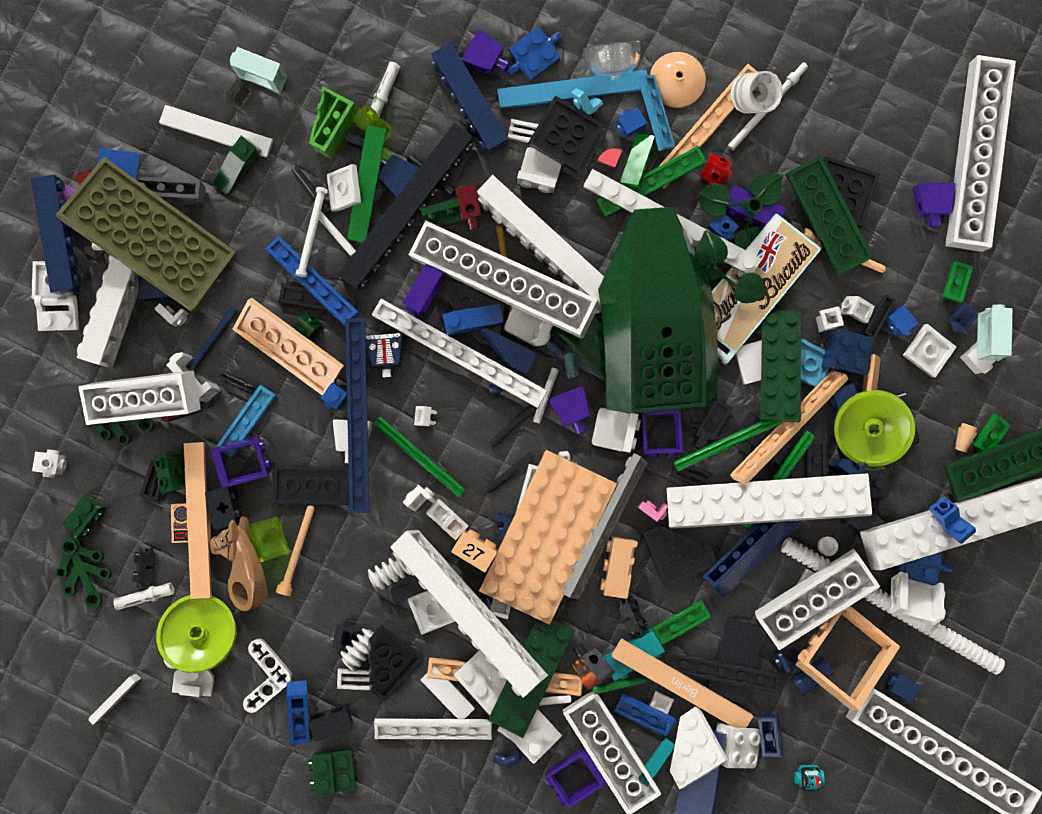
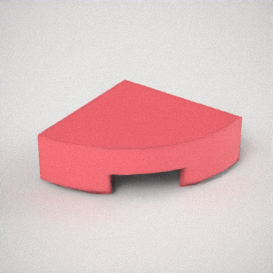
(610, 157)

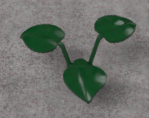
(766, 191)
(713, 250)

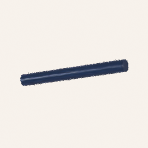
(212, 339)

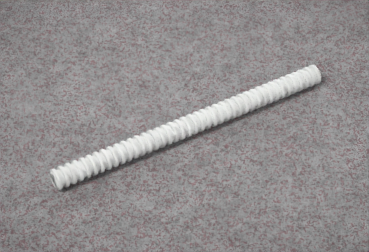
(881, 599)

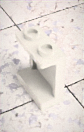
(178, 364)
(917, 599)

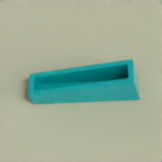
(657, 759)

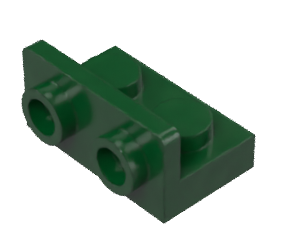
(442, 213)
(170, 471)
(84, 516)

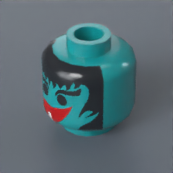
(809, 777)

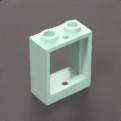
(258, 70)
(994, 333)

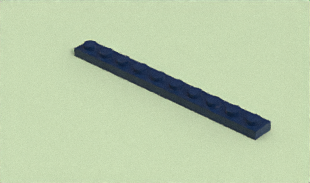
(357, 415)

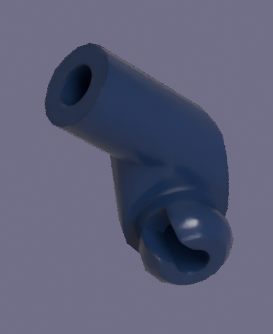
(553, 346)
(510, 760)

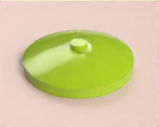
(874, 428)
(196, 634)

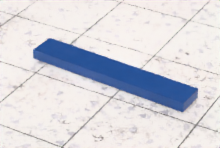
(313, 282)

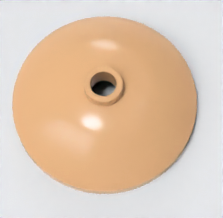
(679, 91)

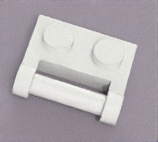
(57, 319)

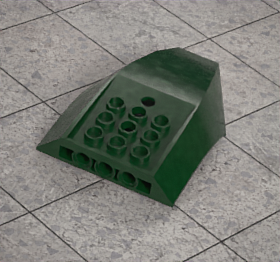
(651, 287)

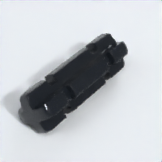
(237, 382)

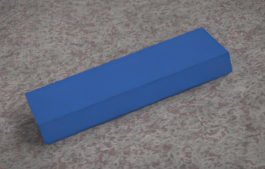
(644, 714)

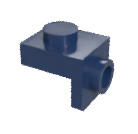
(963, 318)

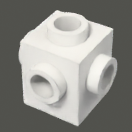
(49, 463)

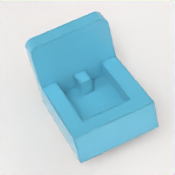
(582, 102)

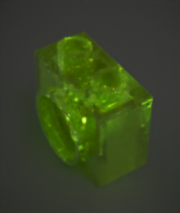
(275, 542)

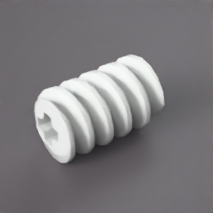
(387, 573)
(358, 651)

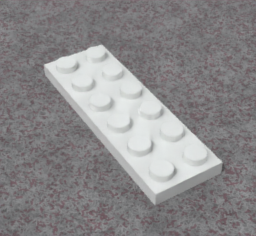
(485, 687)

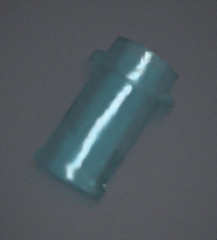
(570, 365)

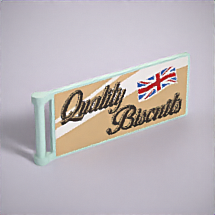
(783, 258)

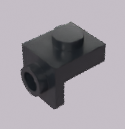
(355, 141)
(341, 635)

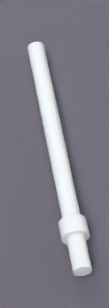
(791, 80)

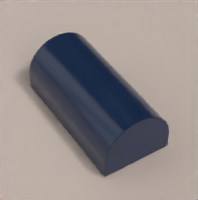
(805, 683)
(770, 735)

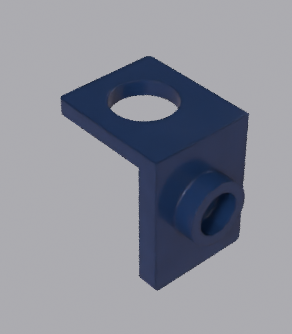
(780, 660)

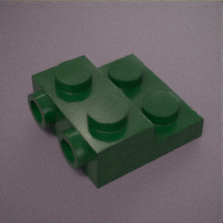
(332, 772)

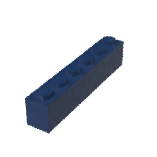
(469, 98)
(55, 235)
(747, 554)

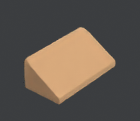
(870, 380)

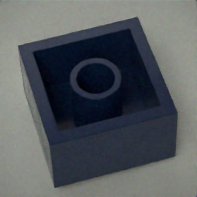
(847, 352)

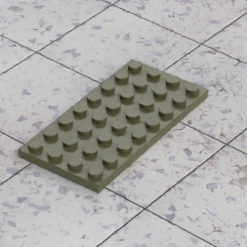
(145, 233)

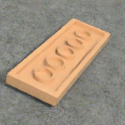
(287, 346)

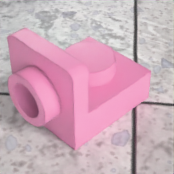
(649, 509)

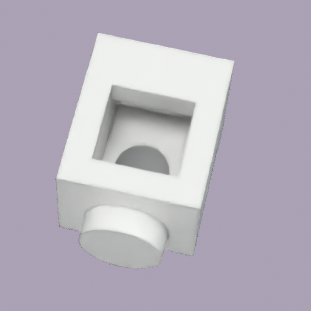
(829, 319)

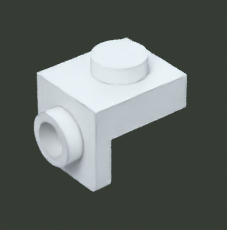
(418, 497)

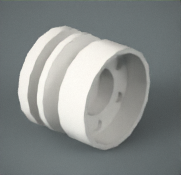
(756, 92)

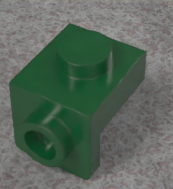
(307, 325)

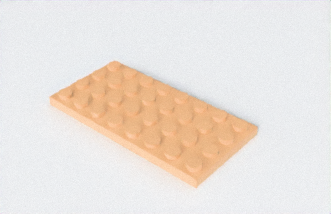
(547, 536)

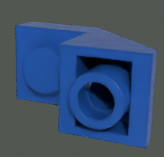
(949, 518)

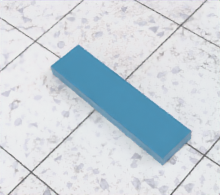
(656, 112)
(247, 418)

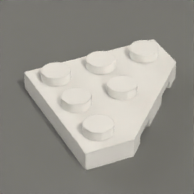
(695, 749)

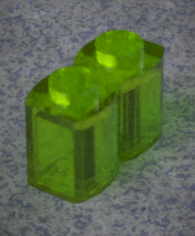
(368, 116)

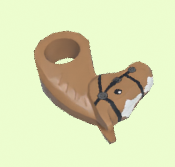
(247, 579)

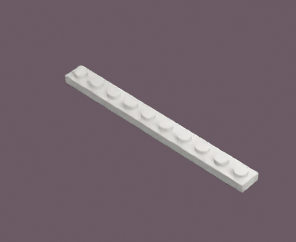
(632, 200)
(459, 353)

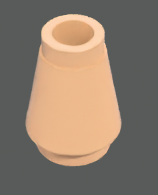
(965, 437)

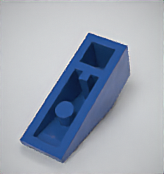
(472, 319)
(298, 712)

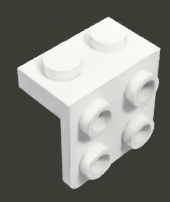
(538, 171)
(528, 327)
(615, 430)
(740, 746)

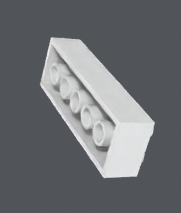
(109, 315)
(140, 397)
(816, 599)
(611, 751)

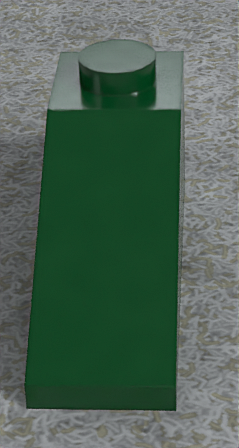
(236, 164)

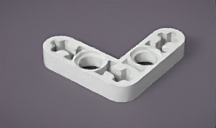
(273, 679)

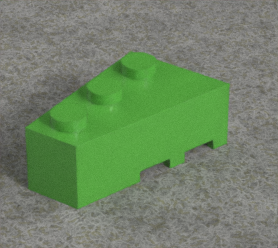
(332, 122)

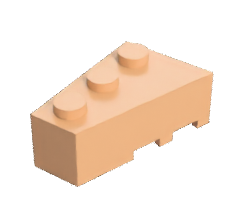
(618, 567)

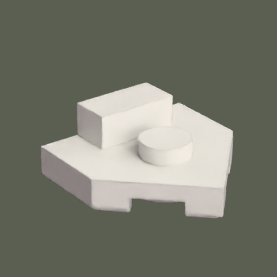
(193, 683)

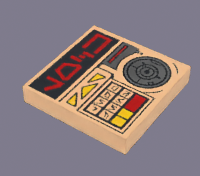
(179, 523)

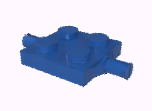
(534, 53)
(925, 568)

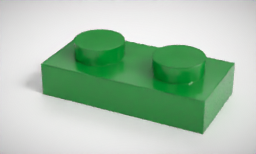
(957, 282)
(991, 433)

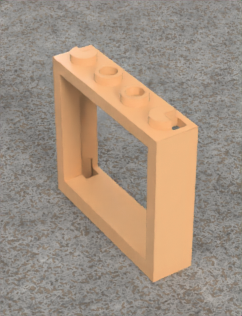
(875, 670)

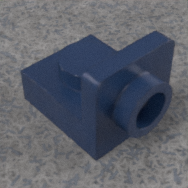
(503, 529)

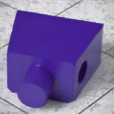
(484, 55)
(934, 201)
(571, 408)

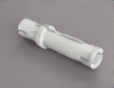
(387, 82)
(150, 594)

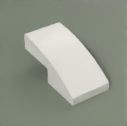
(447, 519)

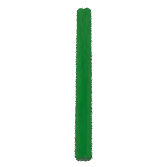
(724, 444)
(420, 457)
(792, 460)

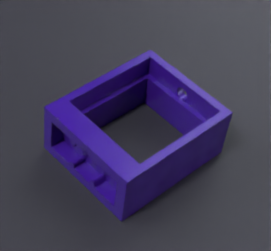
(423, 291)
(670, 452)
(222, 469)
(585, 791)

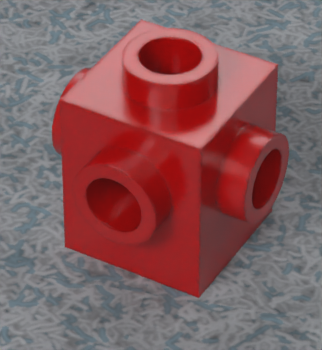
(716, 170)

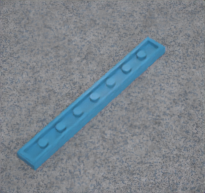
(545, 92)

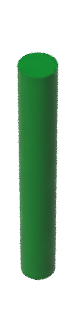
(619, 684)

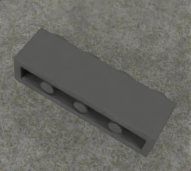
(176, 190)

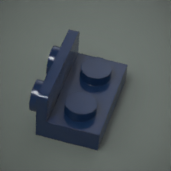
(846, 467)

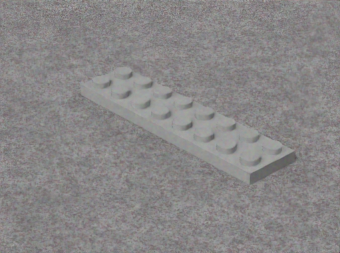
(592, 552)

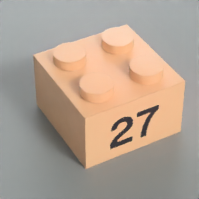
(475, 550)

